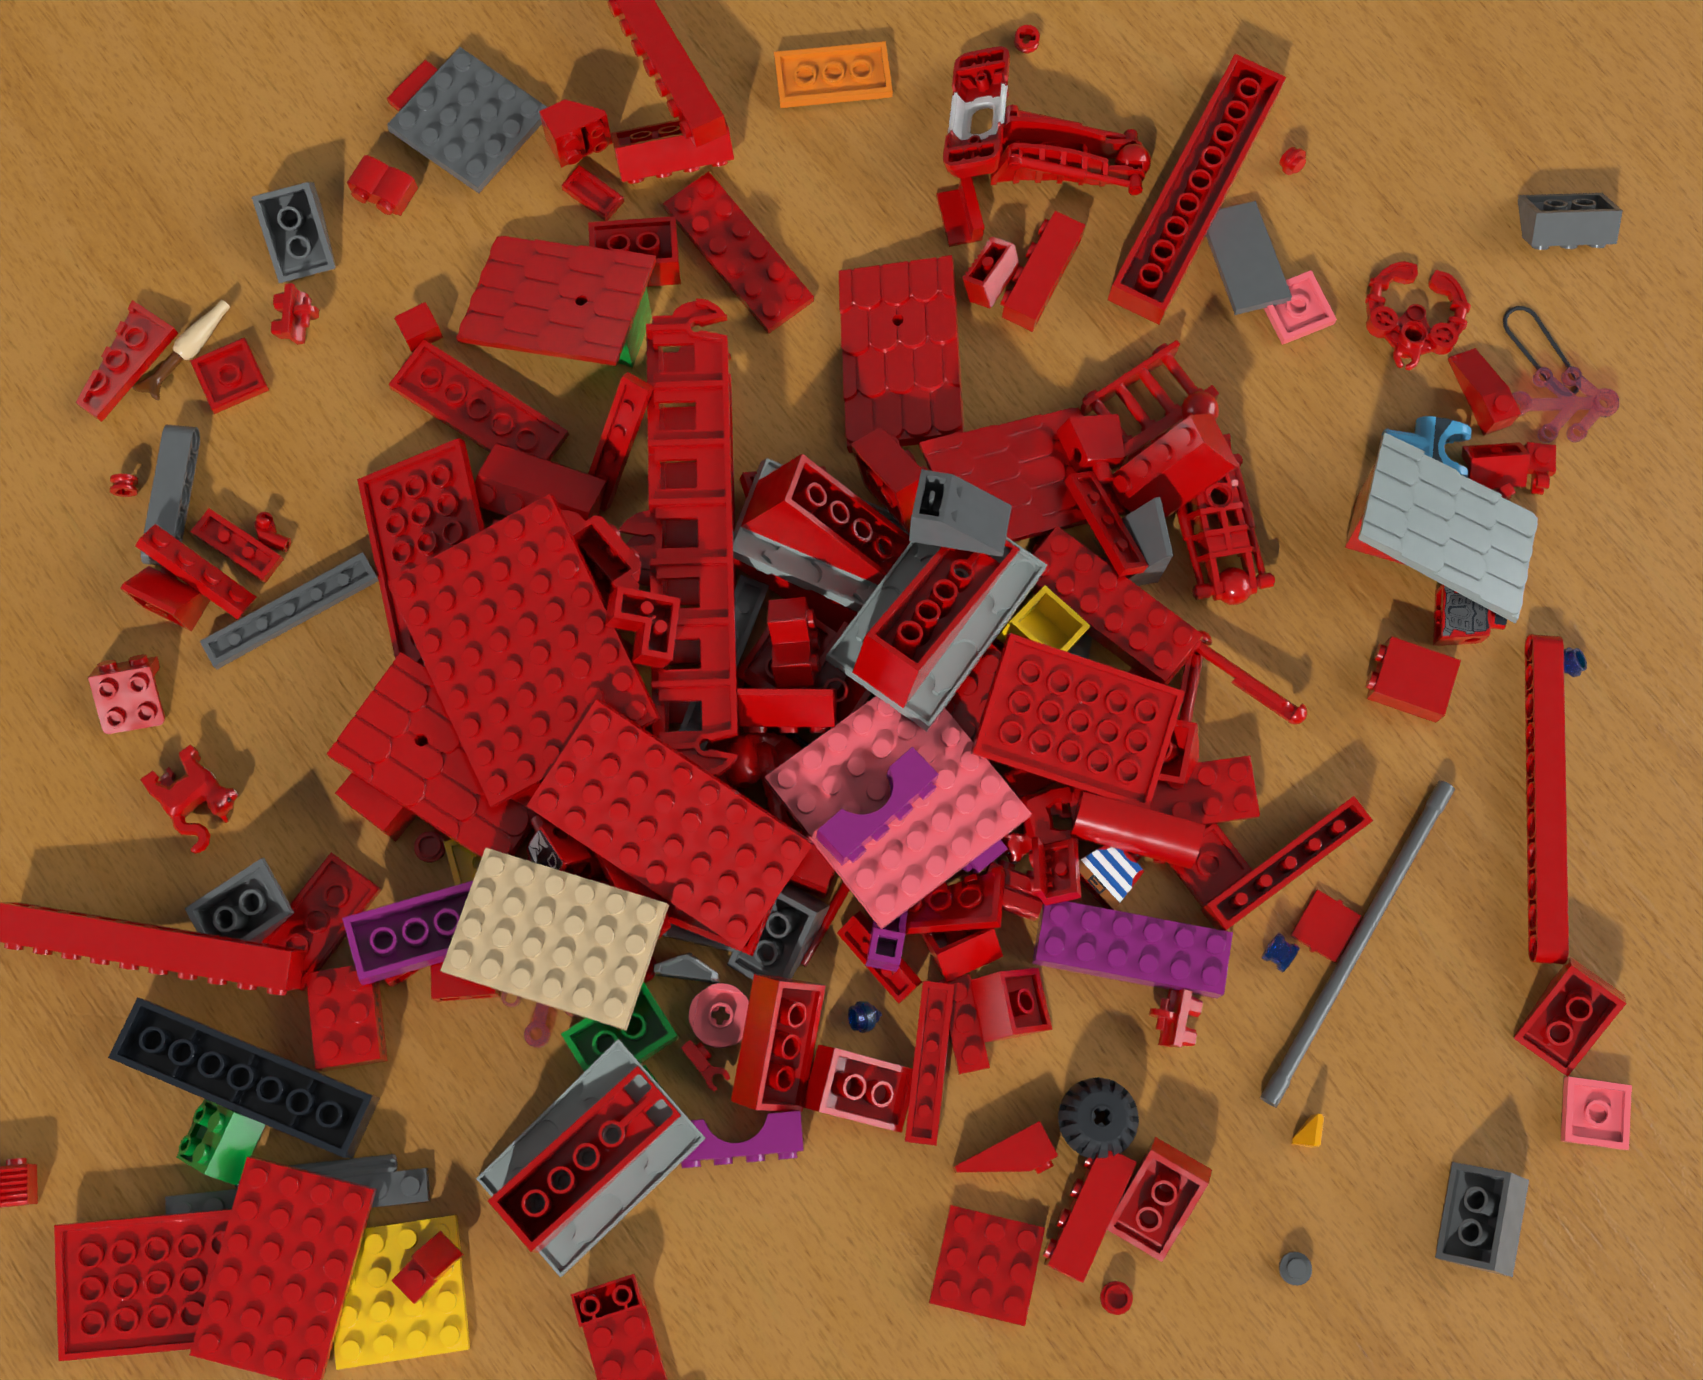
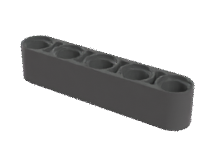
(172, 482)

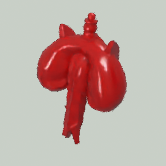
(758, 757)

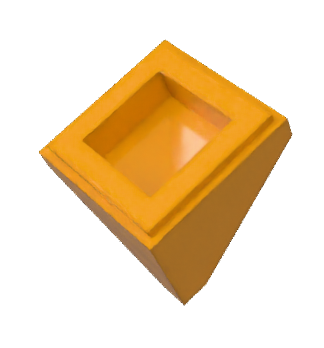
(1310, 1132)

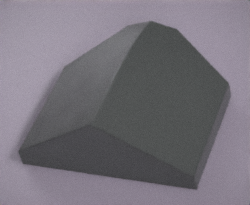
(687, 968)

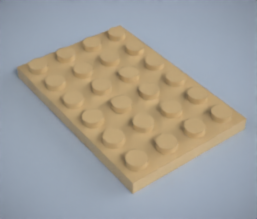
(555, 938)

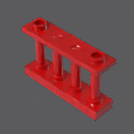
(1151, 429)

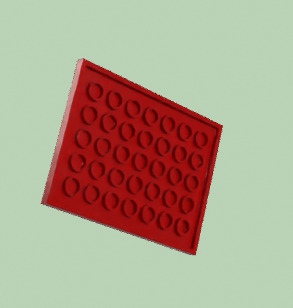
(518, 645)

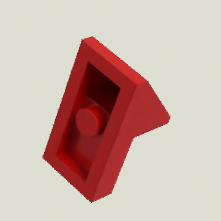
(427, 1267)

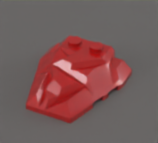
(605, 553)

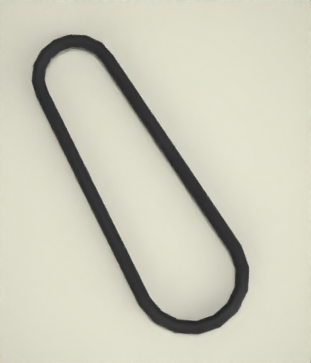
(1521, 347)

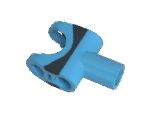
(1432, 435)

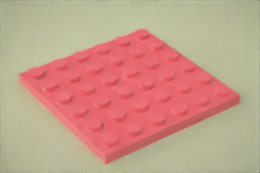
(935, 839)

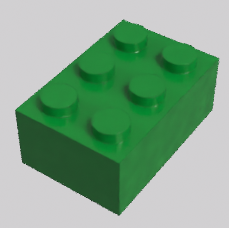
(645, 1035)

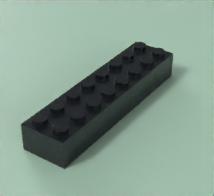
(244, 1078)

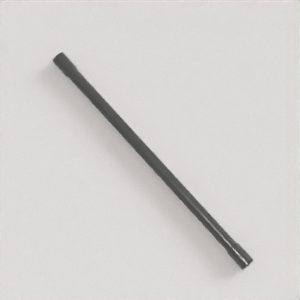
(1281, 1078)

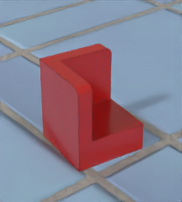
(418, 325)

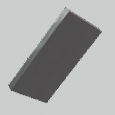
(1247, 259)

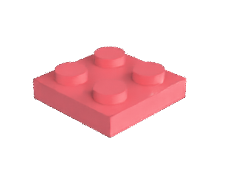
(1304, 313)
(1596, 1113)

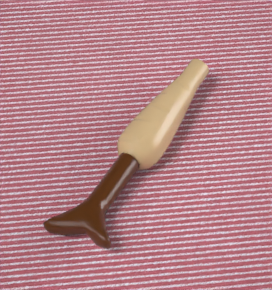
(184, 348)

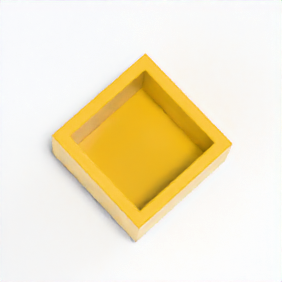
(1047, 622)

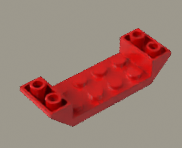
(619, 1331)

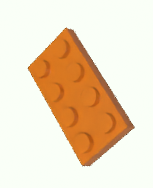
(833, 74)

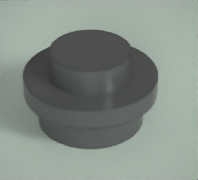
(1295, 1268)

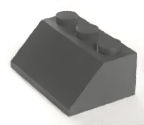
(1569, 220)
(1482, 1218)

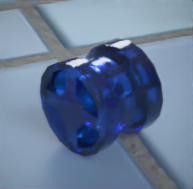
(1280, 952)

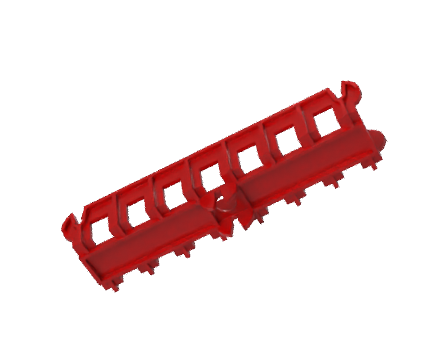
(690, 528)

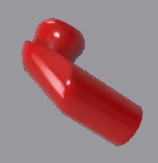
(267, 533)

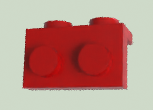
(1055, 871)

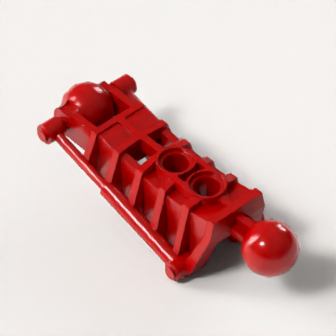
(1065, 150)
(1236, 523)

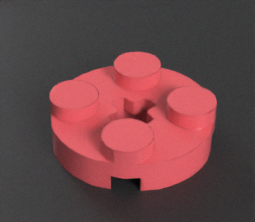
(709, 1001)

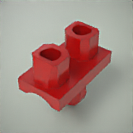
(296, 314)
(1173, 1018)

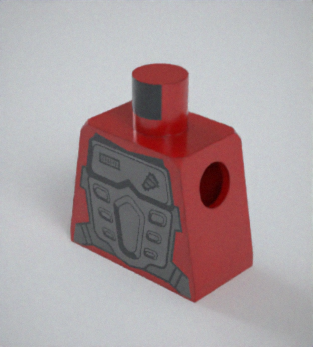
(1461, 619)

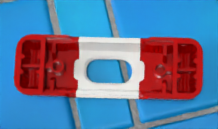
(977, 84)

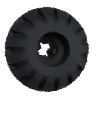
(1077, 1117)

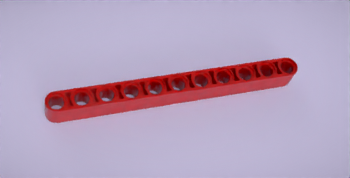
(1546, 800)

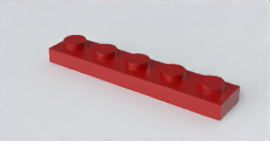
(620, 433)
(929, 1063)

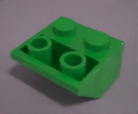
(219, 1142)

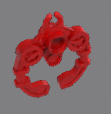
(1413, 324)

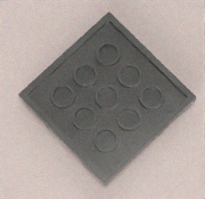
(468, 120)

